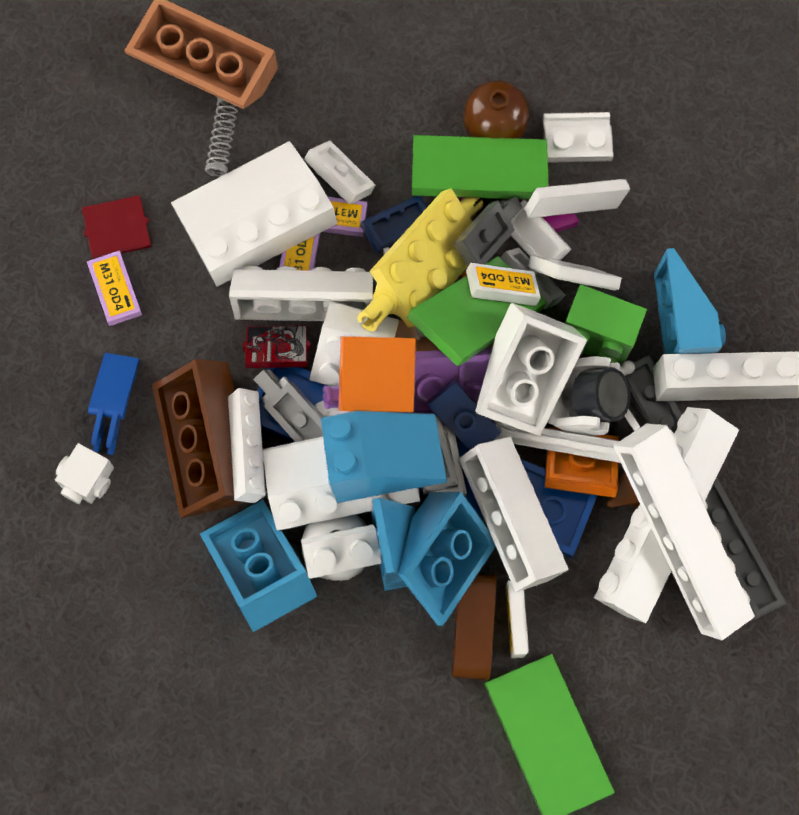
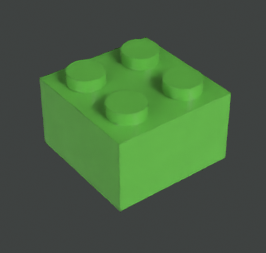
(606, 323)

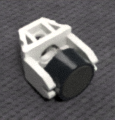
(592, 397)

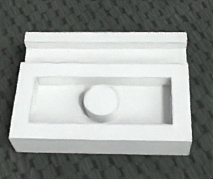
(578, 137)

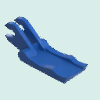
(112, 396)

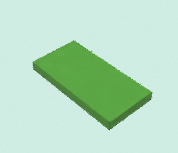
(479, 166)
(461, 323)
(549, 738)

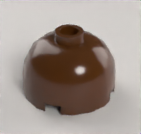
(496, 111)

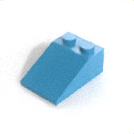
(685, 313)
(381, 453)
(392, 527)
(444, 552)
(258, 565)

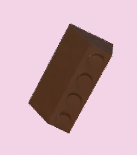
(197, 435)

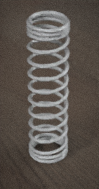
(215, 165)

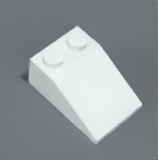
(528, 369)

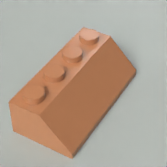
(203, 53)

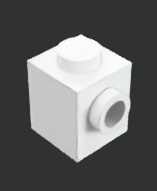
(84, 475)

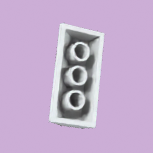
(296, 294)
(301, 488)

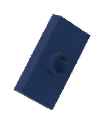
(389, 225)
(459, 413)

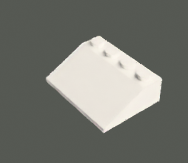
(255, 212)

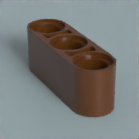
(475, 629)

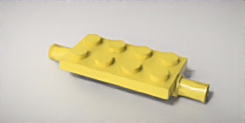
(420, 260)

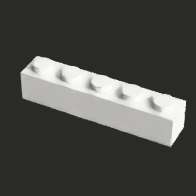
(246, 446)

